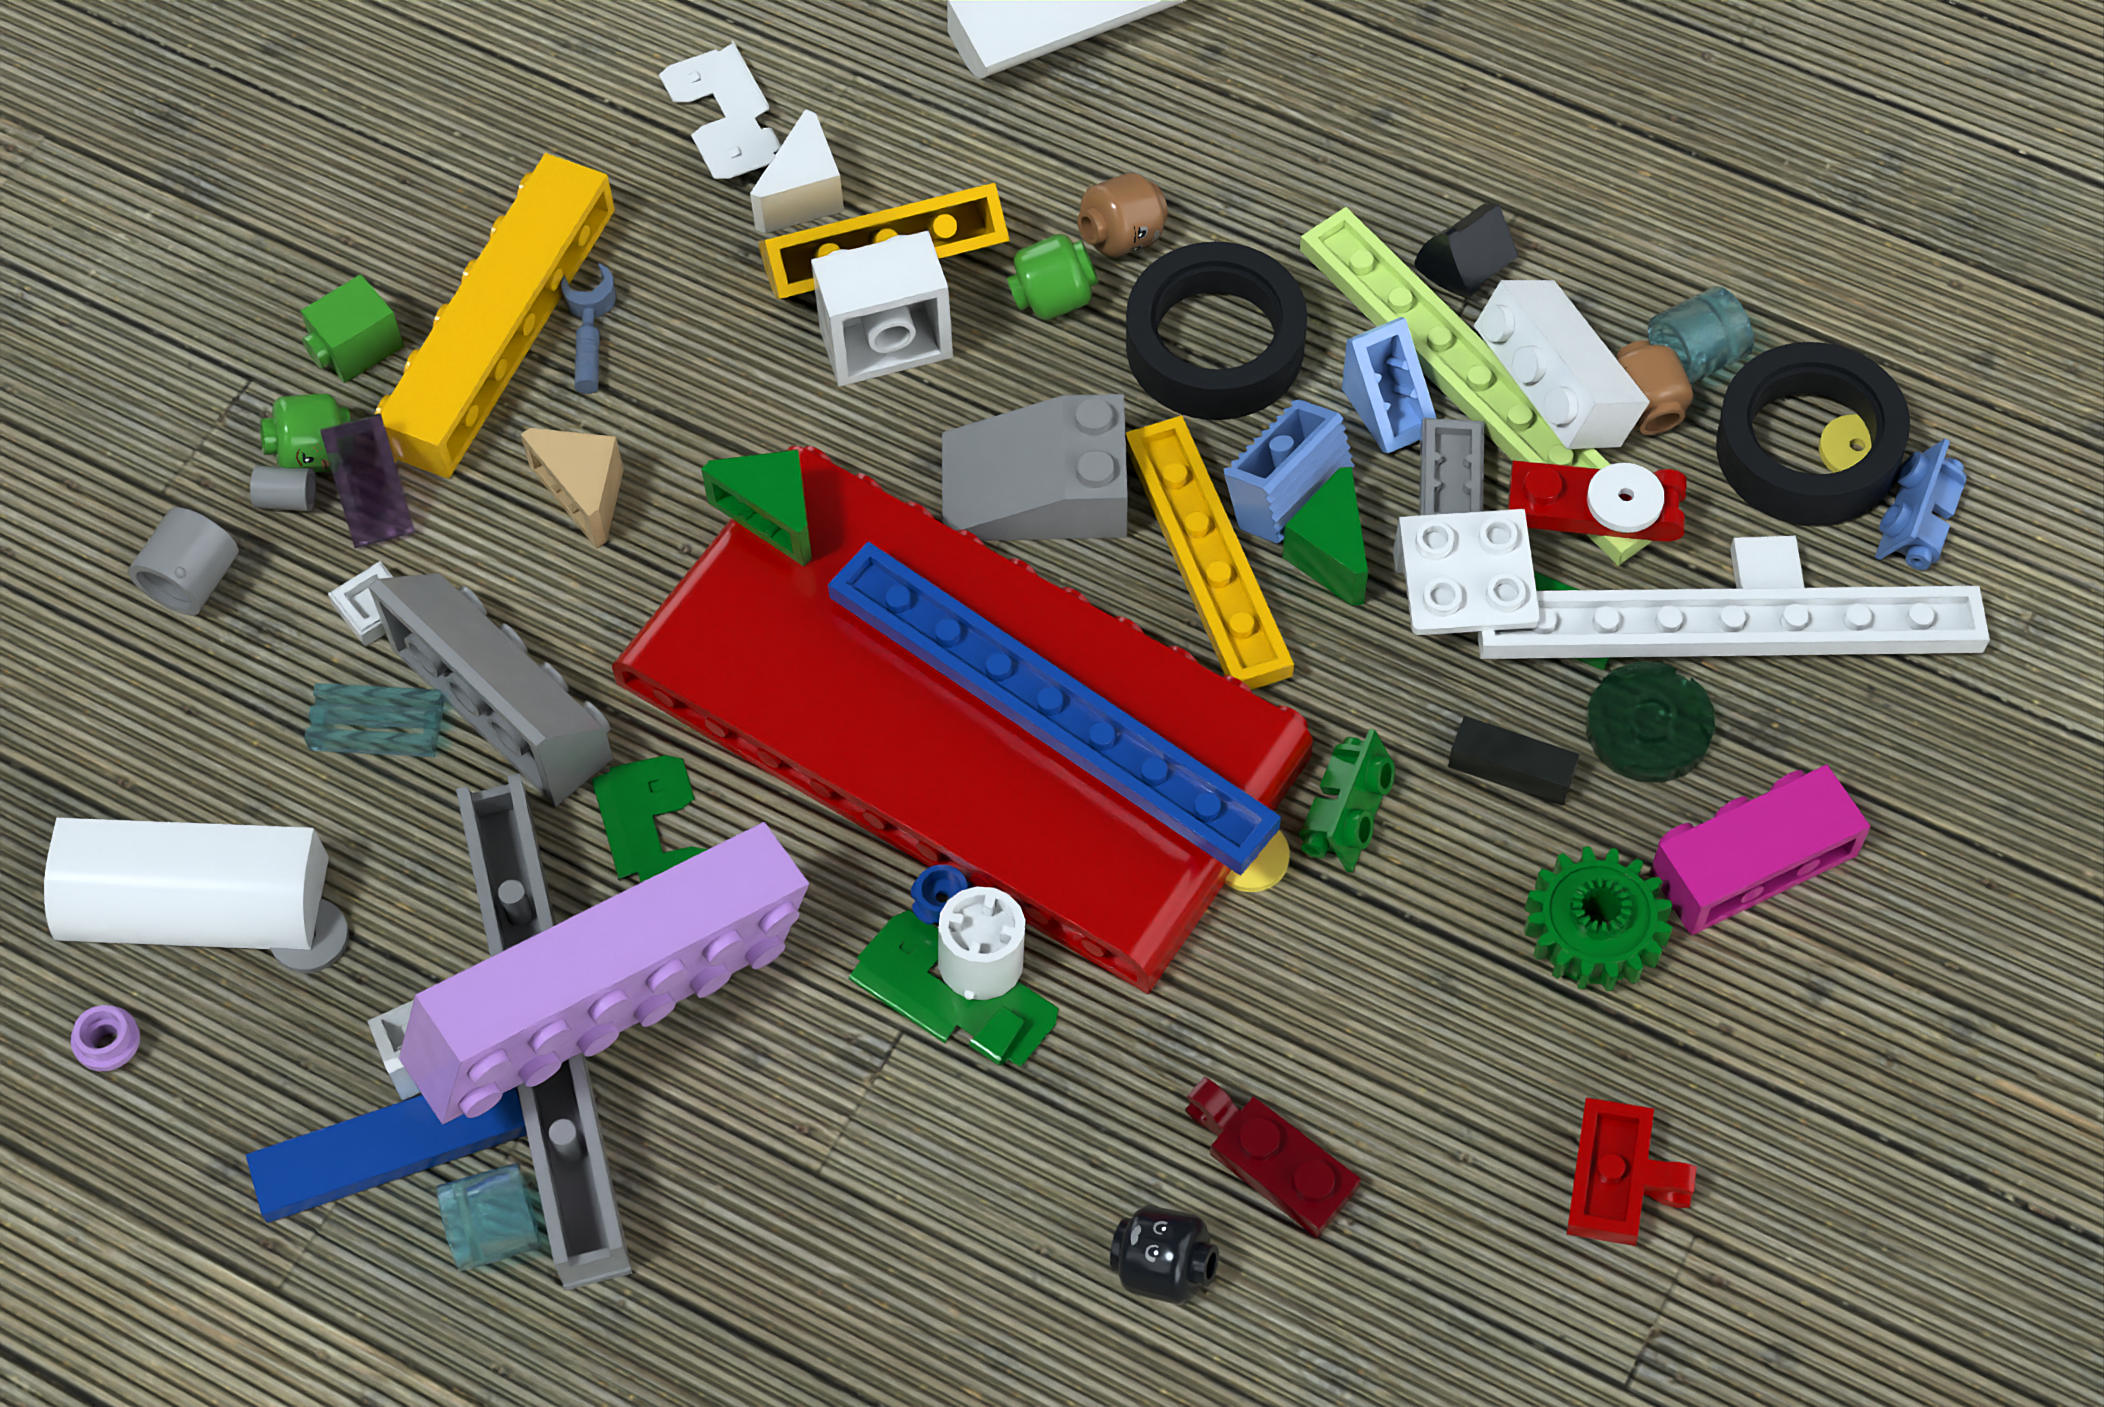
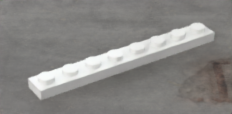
(1747, 623)

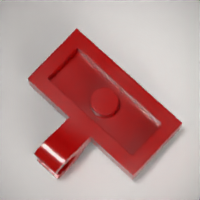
(1616, 1173)

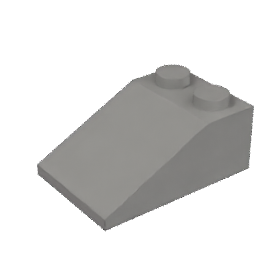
(1039, 472)

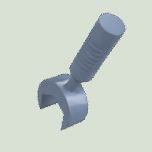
(589, 306)

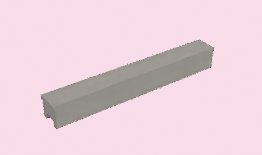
(562, 1110)

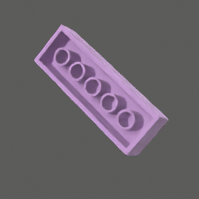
(601, 974)

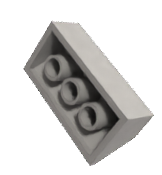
(493, 682)

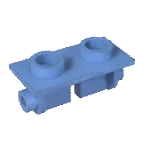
(1926, 485)

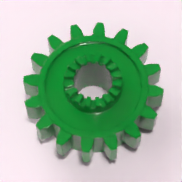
(1605, 889)

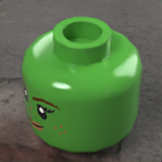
(295, 430)

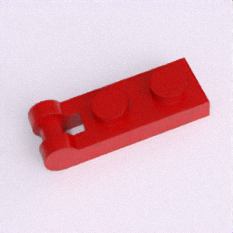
(1557, 501)

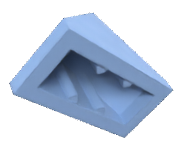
(1387, 384)

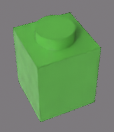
(350, 329)

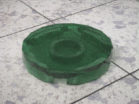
(1649, 722)

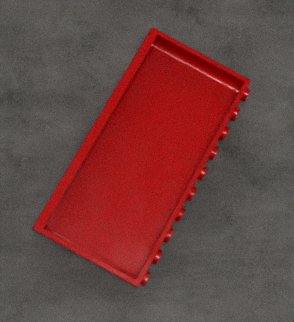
(885, 740)

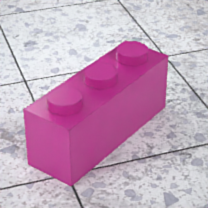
(1758, 847)

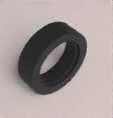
(1216, 269)
(1822, 371)

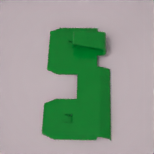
(628, 809)
(899, 977)

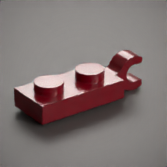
(1273, 1157)

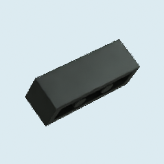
(1513, 760)

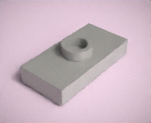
(1451, 466)

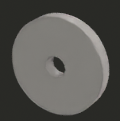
(326, 946)

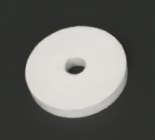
(1625, 515)

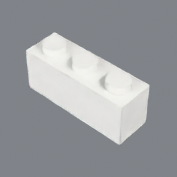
(1561, 364)

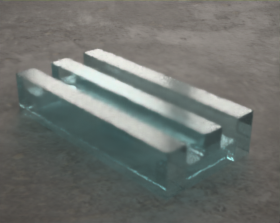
(375, 709)

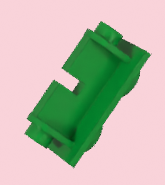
(1360, 777)

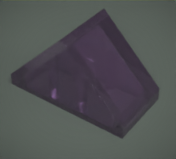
(368, 480)

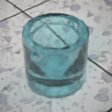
(1705, 332)
(488, 1217)

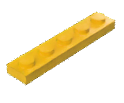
(1208, 554)

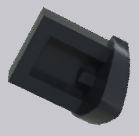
(1468, 251)

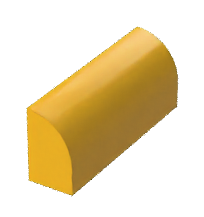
(954, 220)

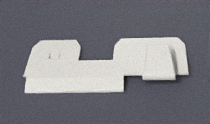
(737, 141)

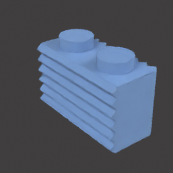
(1286, 468)

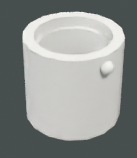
(981, 943)

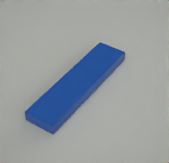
(373, 1152)

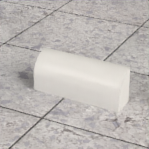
(1011, 32)
(183, 883)

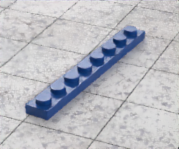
(1055, 708)

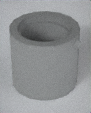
(183, 561)

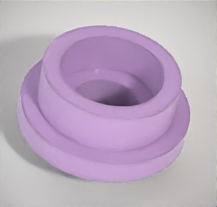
(97, 1023)

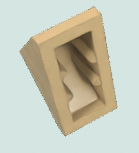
(580, 473)

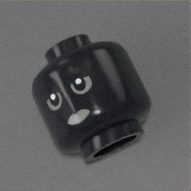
(1163, 1254)

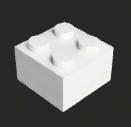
(883, 307)

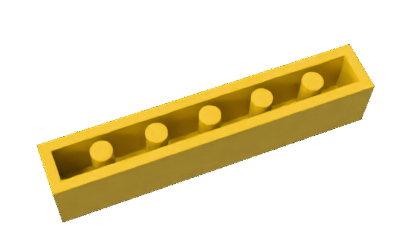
(495, 314)

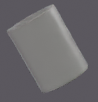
(283, 488)

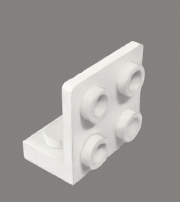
(1467, 571)

